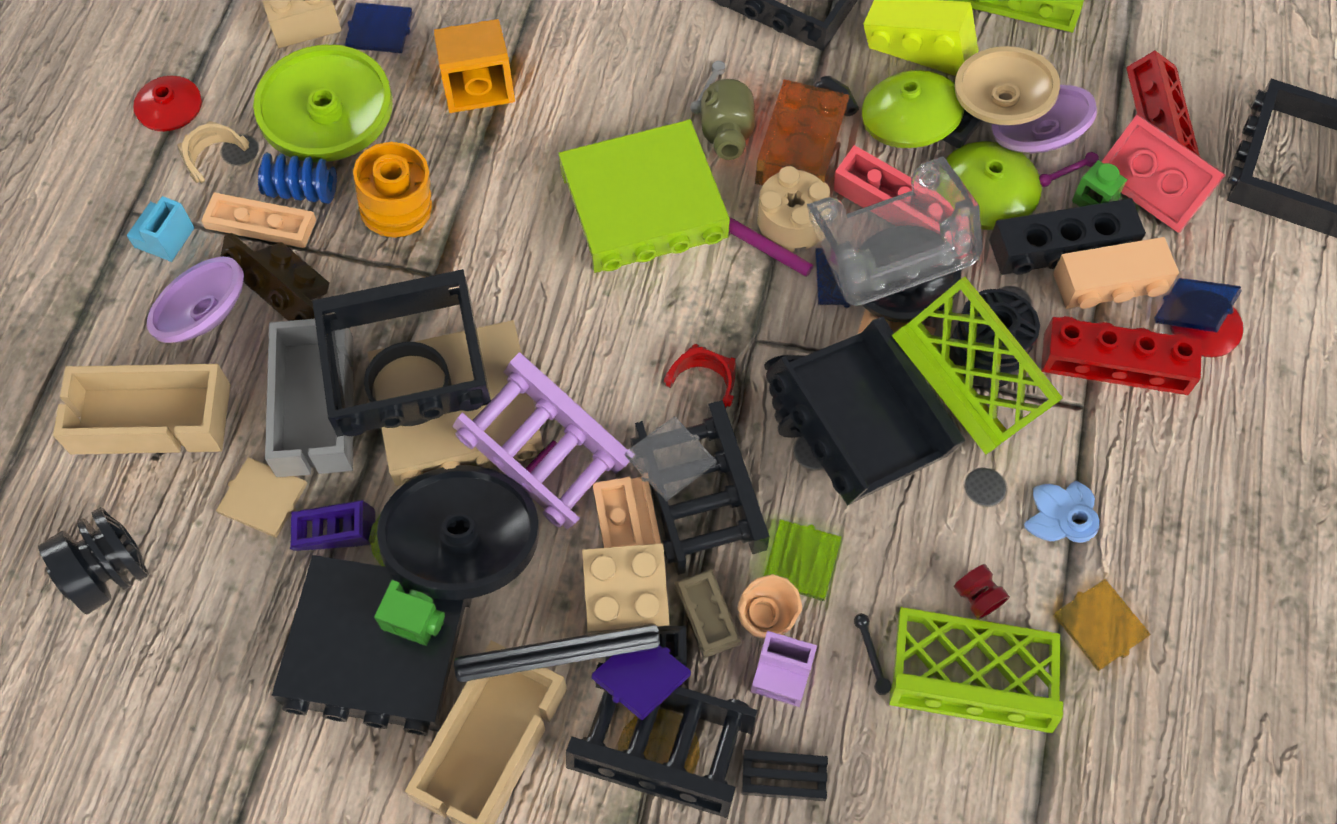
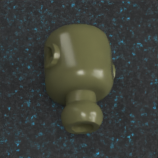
(728, 117)

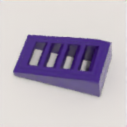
(357, 526)

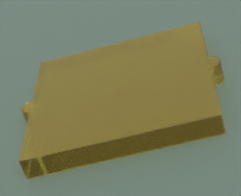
(1101, 624)

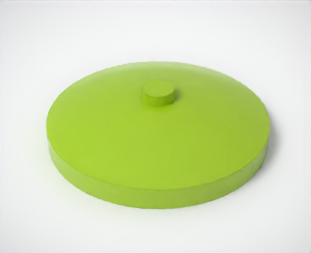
(323, 103)

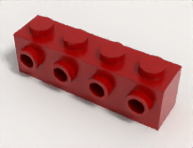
(1121, 355)

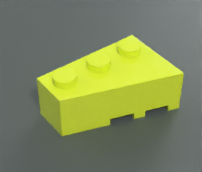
(923, 32)

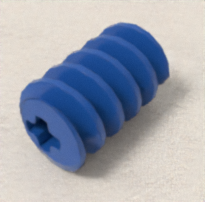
(297, 180)

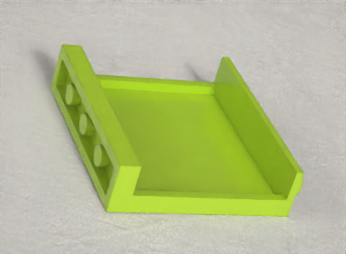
(644, 195)

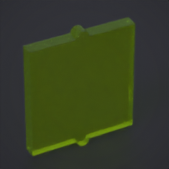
(804, 557)

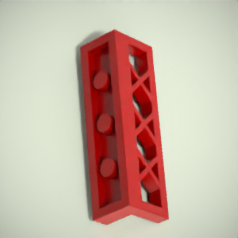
(1161, 98)

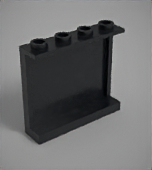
(865, 411)
(350, 666)

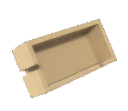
(142, 409)
(486, 744)

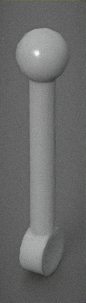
(718, 68)

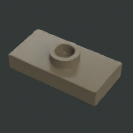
(707, 613)

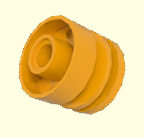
(393, 189)

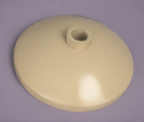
(1007, 85)

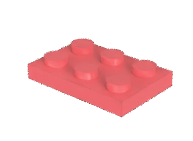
(1162, 173)

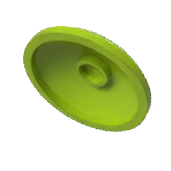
(912, 109)
(1000, 195)

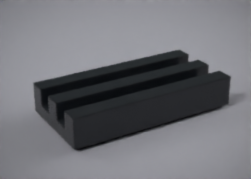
(819, 777)

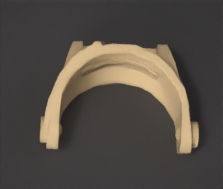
(203, 137)

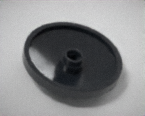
(458, 532)

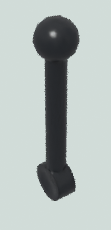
(882, 685)

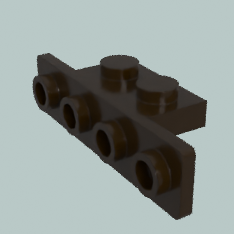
(278, 277)

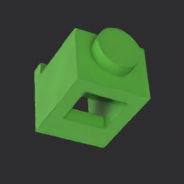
(1104, 180)
(409, 614)

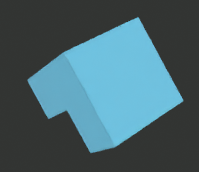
(161, 229)

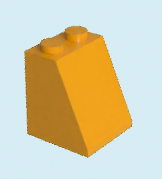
(474, 65)

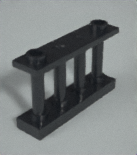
(737, 494)
(671, 778)

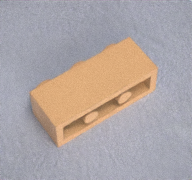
(1115, 273)

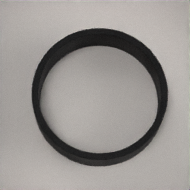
(397, 351)

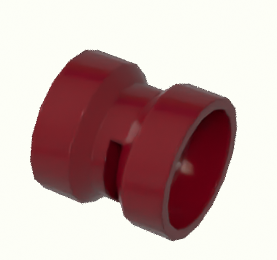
(981, 591)

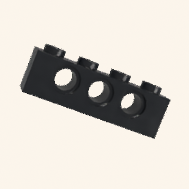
(1084, 226)

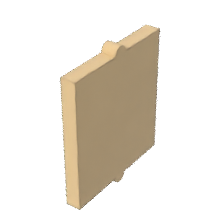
(261, 498)

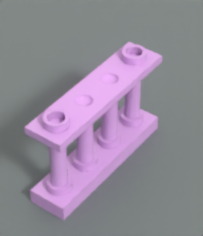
(550, 404)

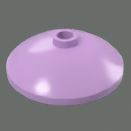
(1060, 126)
(196, 300)

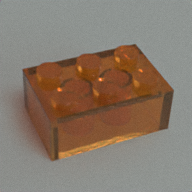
(802, 131)

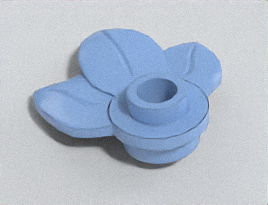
(1058, 511)

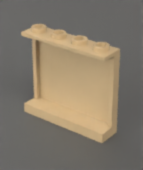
(434, 443)

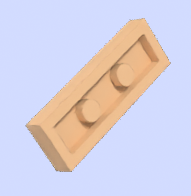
(259, 220)

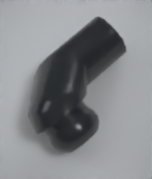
(832, 84)

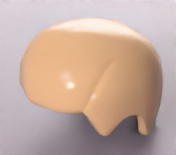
(769, 605)

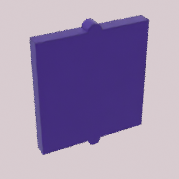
(641, 678)

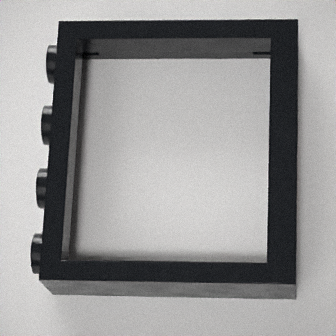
(791, 21)
(1270, 197)
(385, 304)

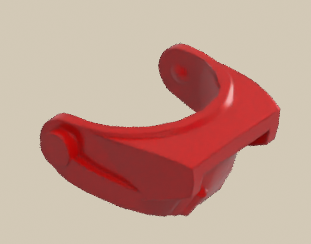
(701, 357)

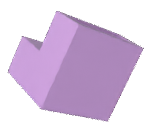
(783, 668)

